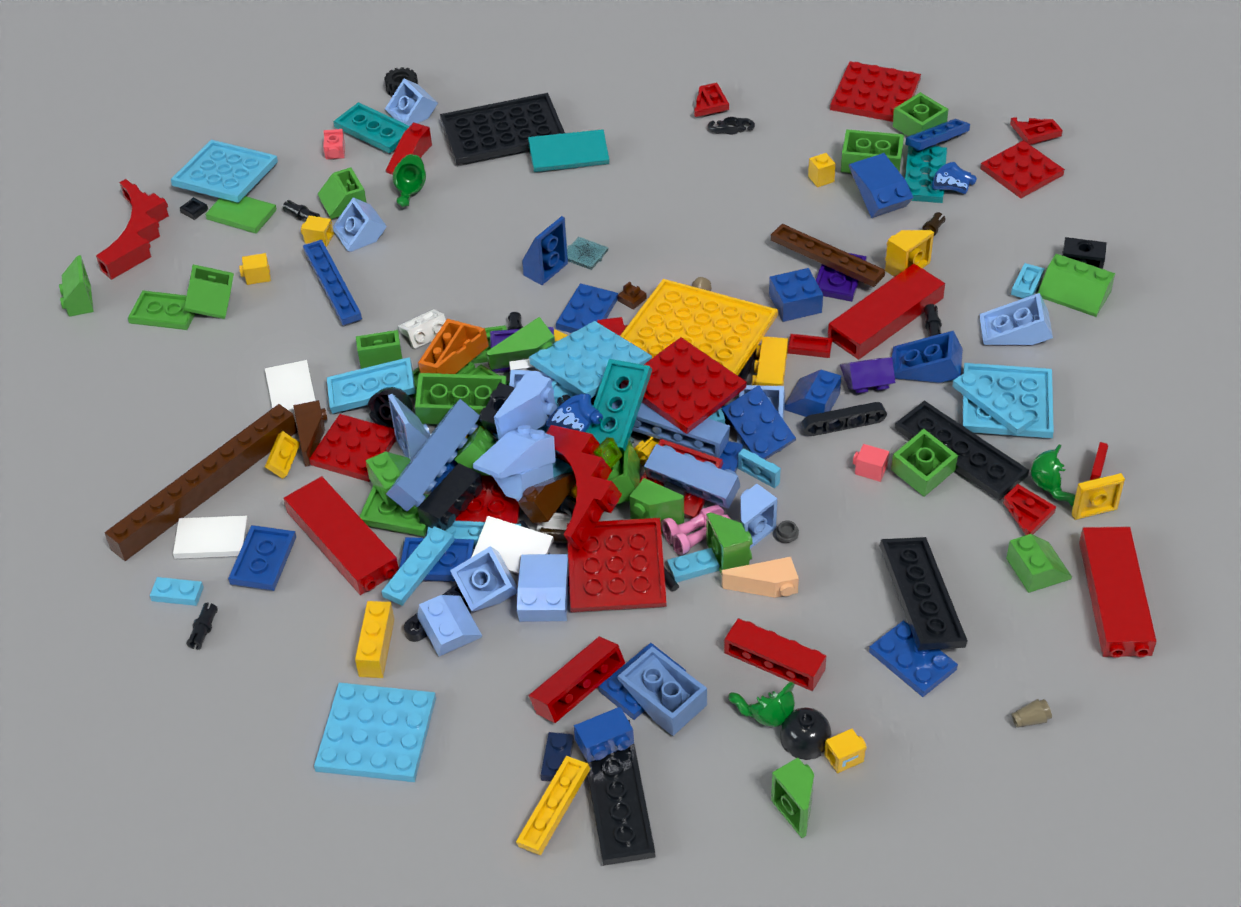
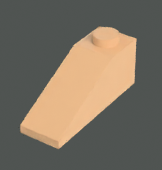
(766, 578)

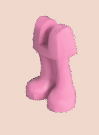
(678, 536)

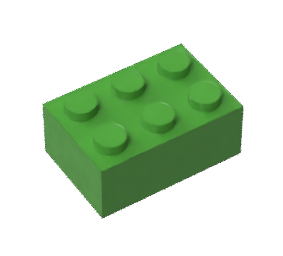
(866, 144)

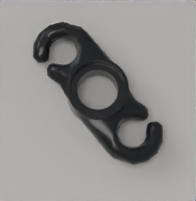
(738, 122)

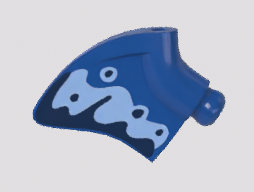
(953, 178)
(575, 414)

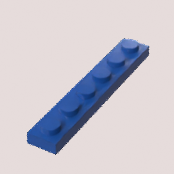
(332, 282)

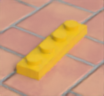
(553, 805)

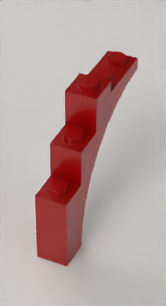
(134, 242)
(594, 491)

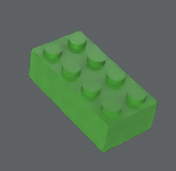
(441, 391)

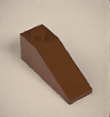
(310, 427)
(543, 499)

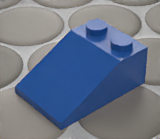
(880, 185)
(547, 253)
(929, 358)

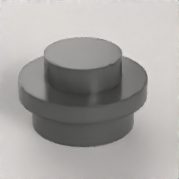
(787, 531)

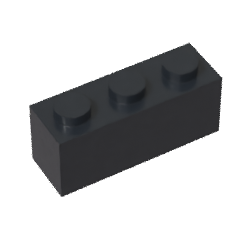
(450, 497)

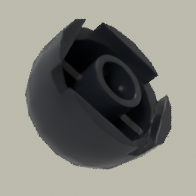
(380, 405)
(805, 733)

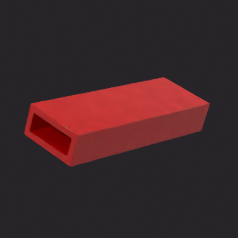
(885, 311)
(341, 535)
(1117, 592)

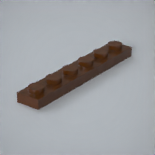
(828, 255)

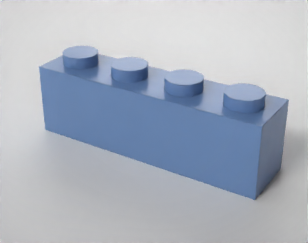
(697, 477)

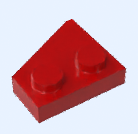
(710, 100)
(1036, 129)
(1028, 509)

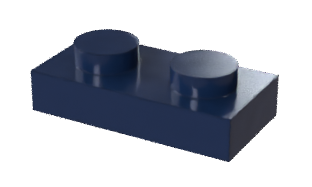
(557, 748)

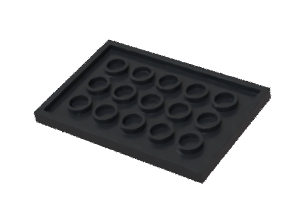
(499, 127)

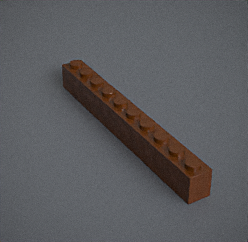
(199, 483)

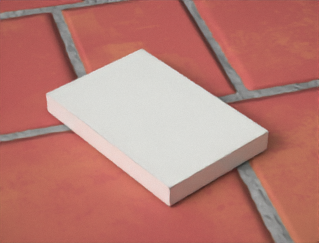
(290, 384)
(210, 537)
(512, 542)

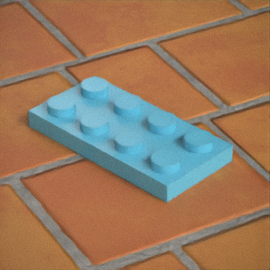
(356, 387)

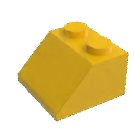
(908, 248)

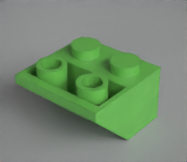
(339, 191)
(208, 291)
(378, 348)
(476, 445)

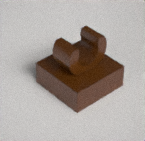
(631, 296)

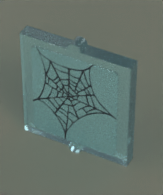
(585, 253)

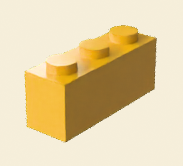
(771, 362)
(374, 639)

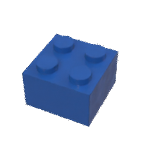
(795, 294)

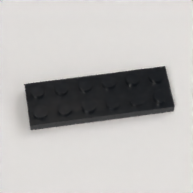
(976, 458)
(923, 594)
(620, 808)

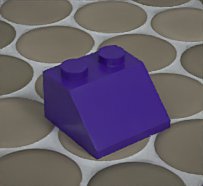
(869, 373)

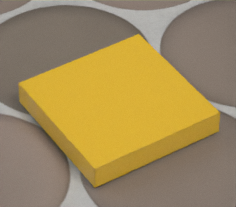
(1097, 496)

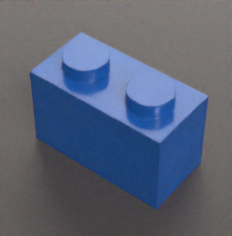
(604, 734)

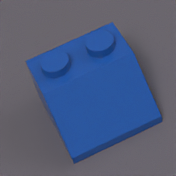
(814, 393)

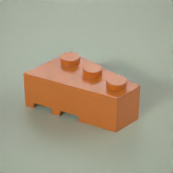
(453, 348)

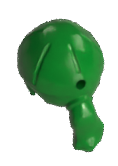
(409, 178)
(1046, 475)
(767, 711)

